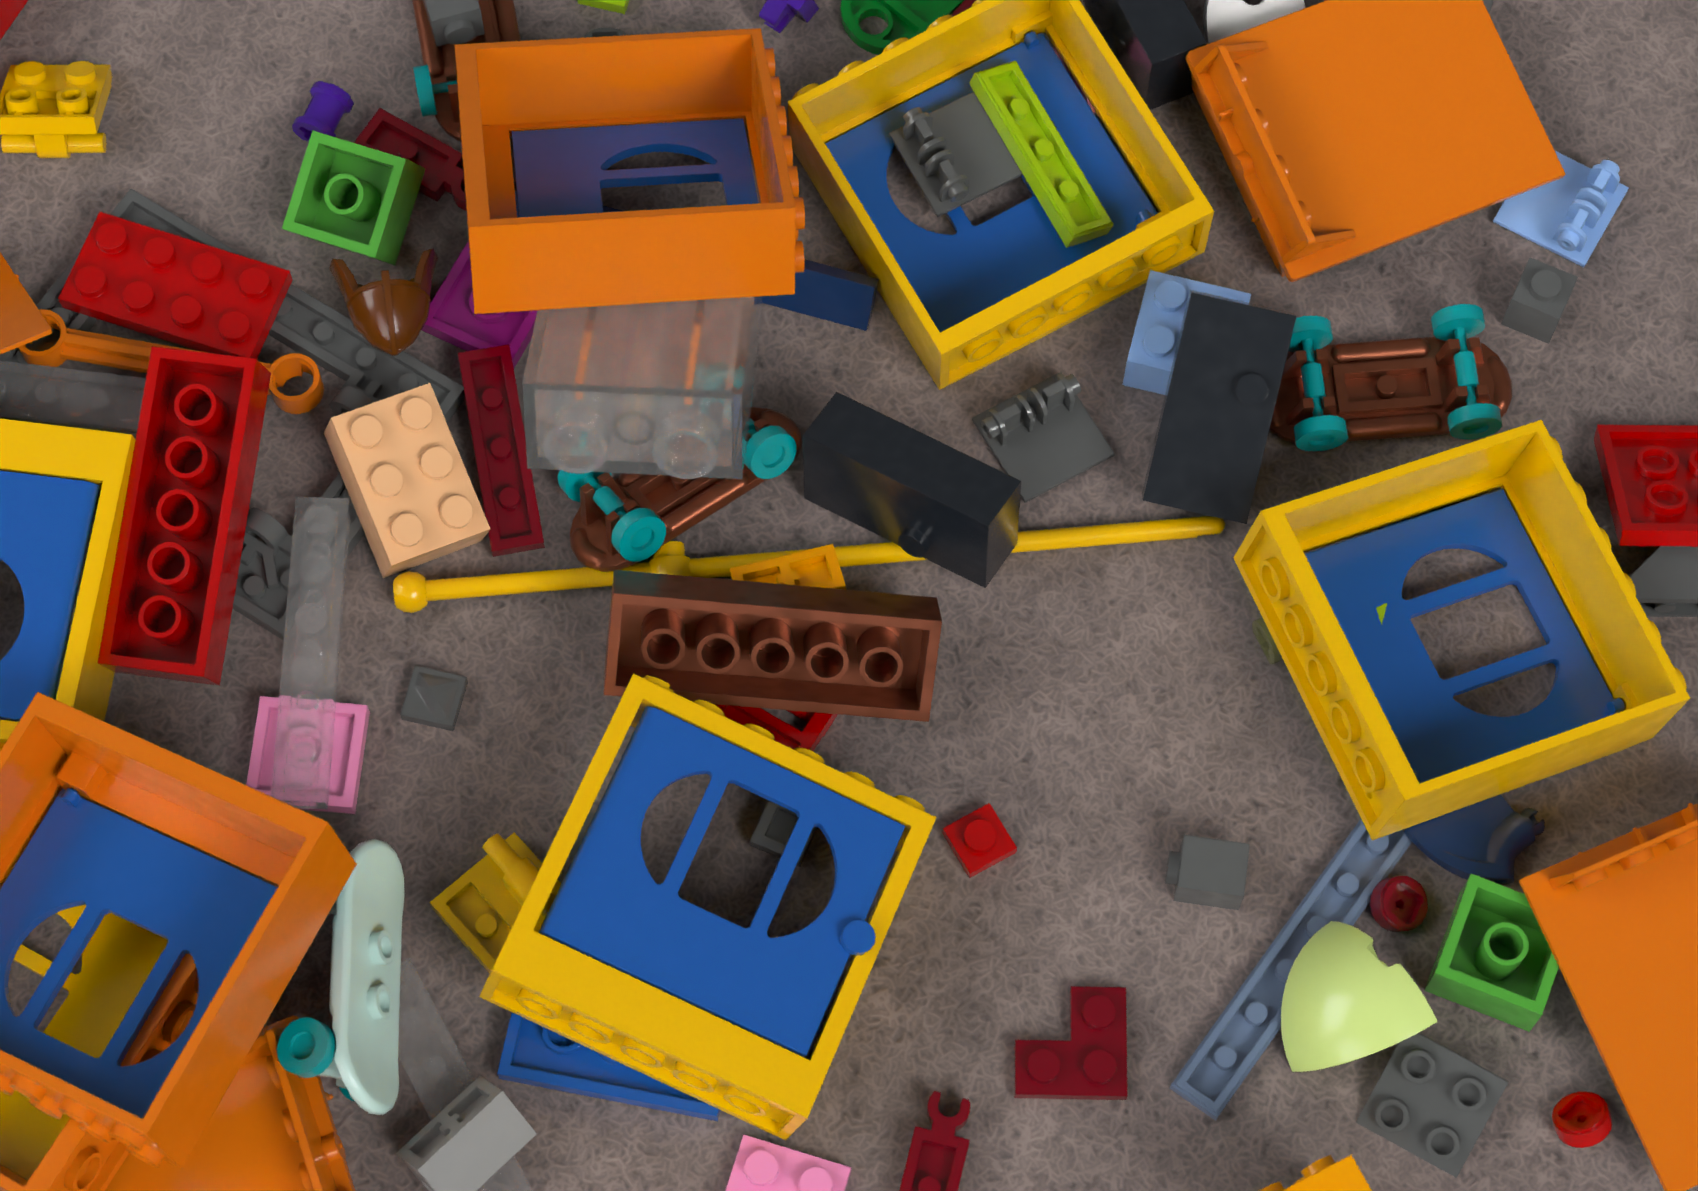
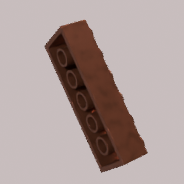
(775, 644)

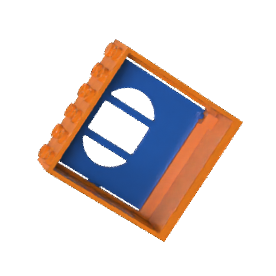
(602, 100)
(235, 926)

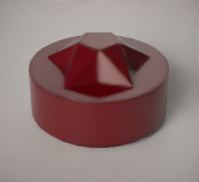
(1399, 903)

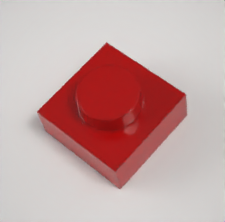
(979, 840)

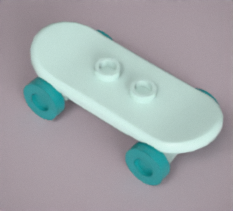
(362, 988)

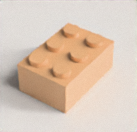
(406, 480)

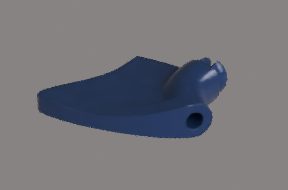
(1478, 839)

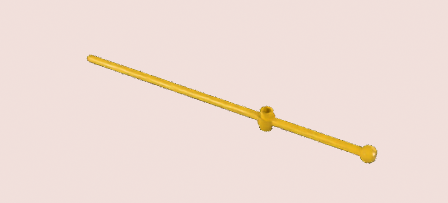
(414, 591)

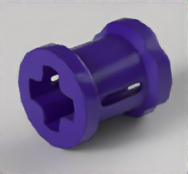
(323, 111)

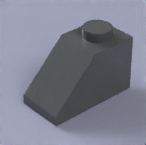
(1668, 582)

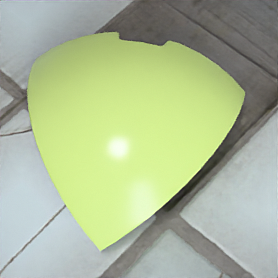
(1346, 1001)

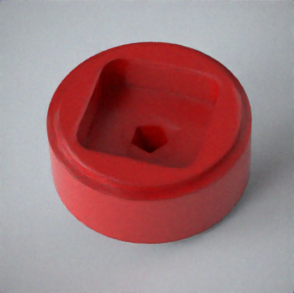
(1582, 1119)

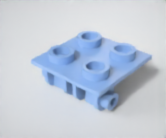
(1568, 212)

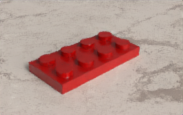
(175, 288)

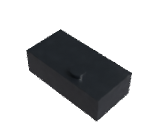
(1150, 44)
(1218, 406)
(911, 489)

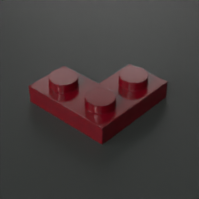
(1087, 1065)

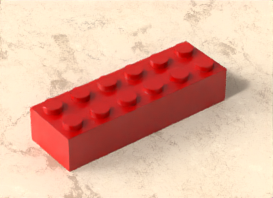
(185, 516)

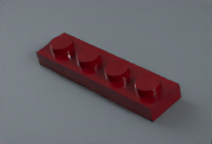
(501, 450)

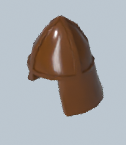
(388, 310)

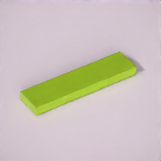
(1041, 154)

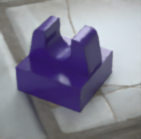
(780, 12)

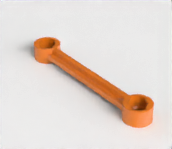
(135, 356)

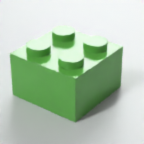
(353, 197)
(1494, 956)

